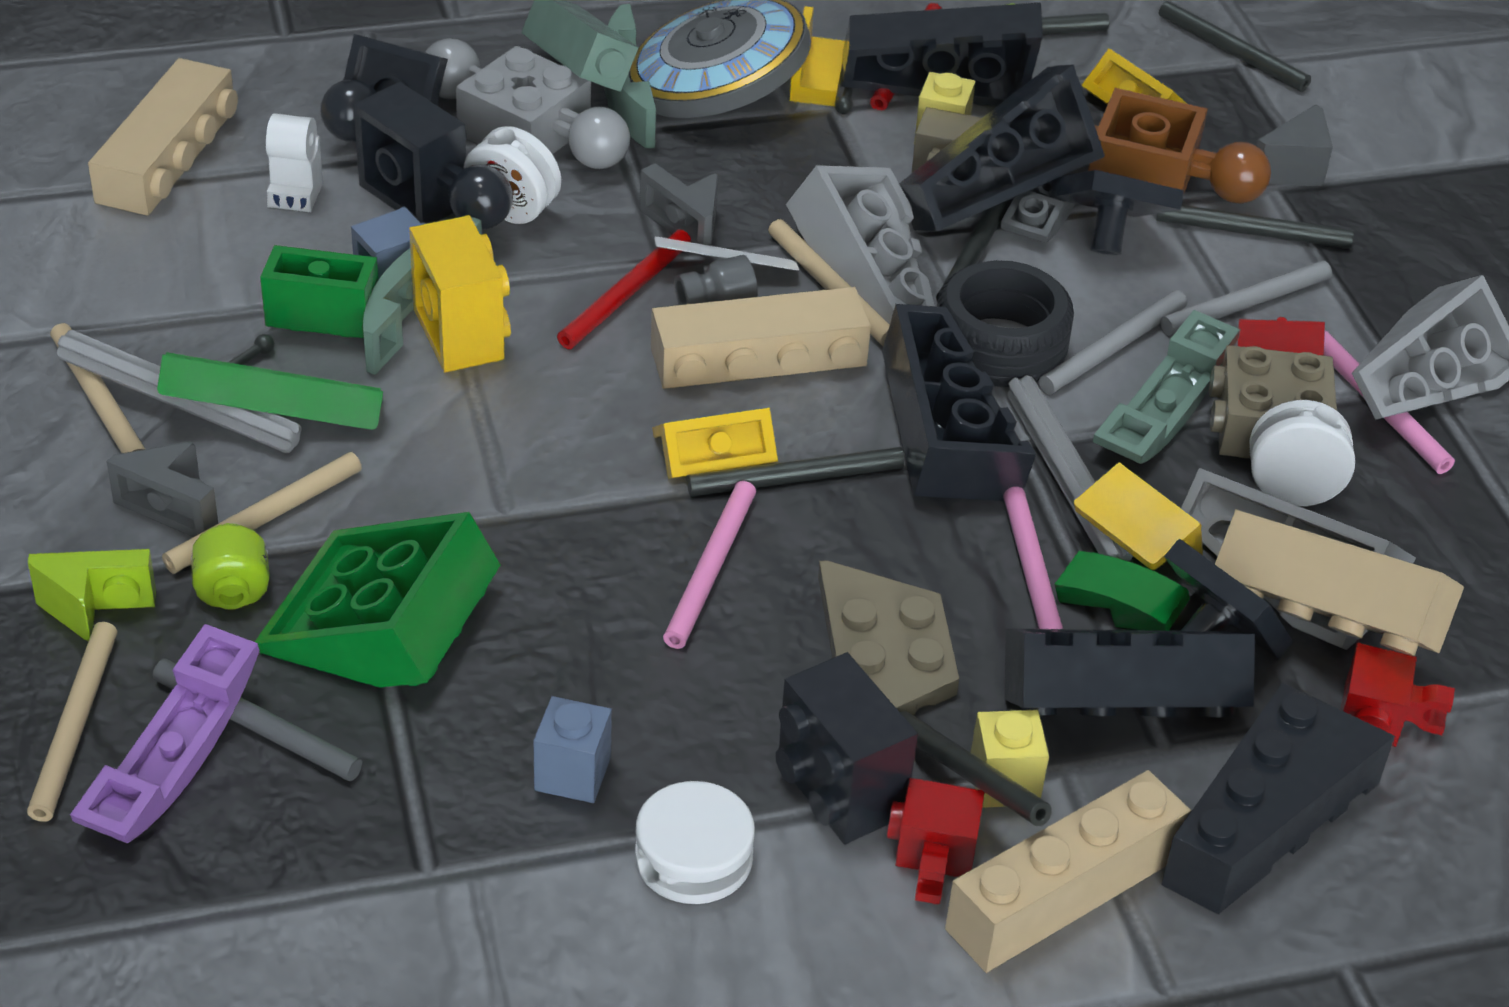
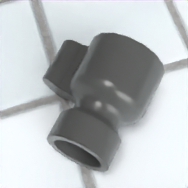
(721, 281)

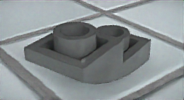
(1036, 214)

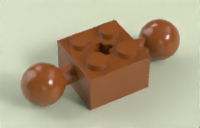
(1161, 145)

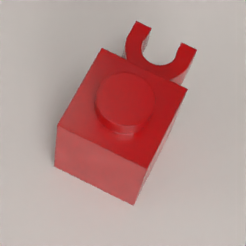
(1383, 693)
(936, 833)

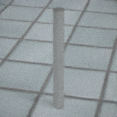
(1251, 295)
(1111, 342)

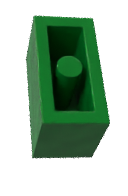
(317, 290)

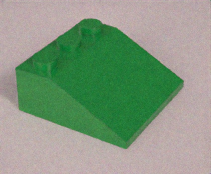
(384, 600)

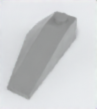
(862, 231)
(1438, 351)
(1213, 504)

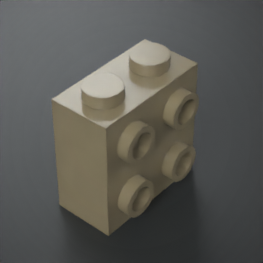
(1257, 381)

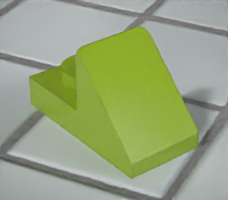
(80, 582)

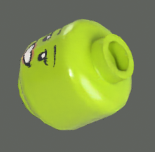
(228, 563)

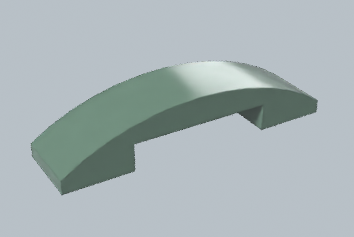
(635, 100)
(385, 310)
(1170, 392)

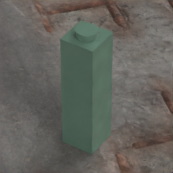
(580, 42)

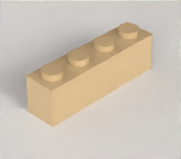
(162, 136)
(759, 337)
(1342, 582)
(1064, 871)

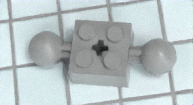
(532, 96)

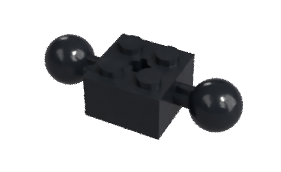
(414, 154)

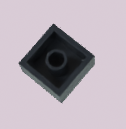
(844, 747)

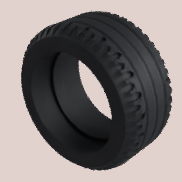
(1015, 294)

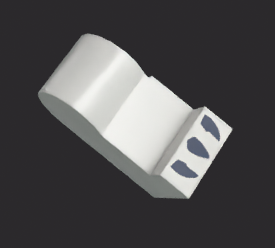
(293, 162)

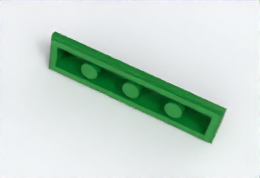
(269, 391)

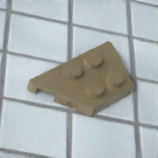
(892, 634)

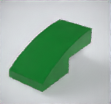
(1133, 593)

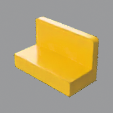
(821, 72)
(1117, 72)
(717, 442)
(1137, 516)

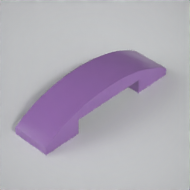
(175, 741)

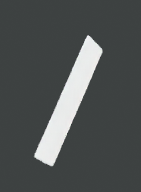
(725, 253)

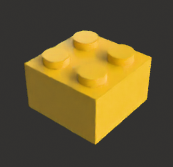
(459, 293)

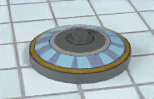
(721, 56)

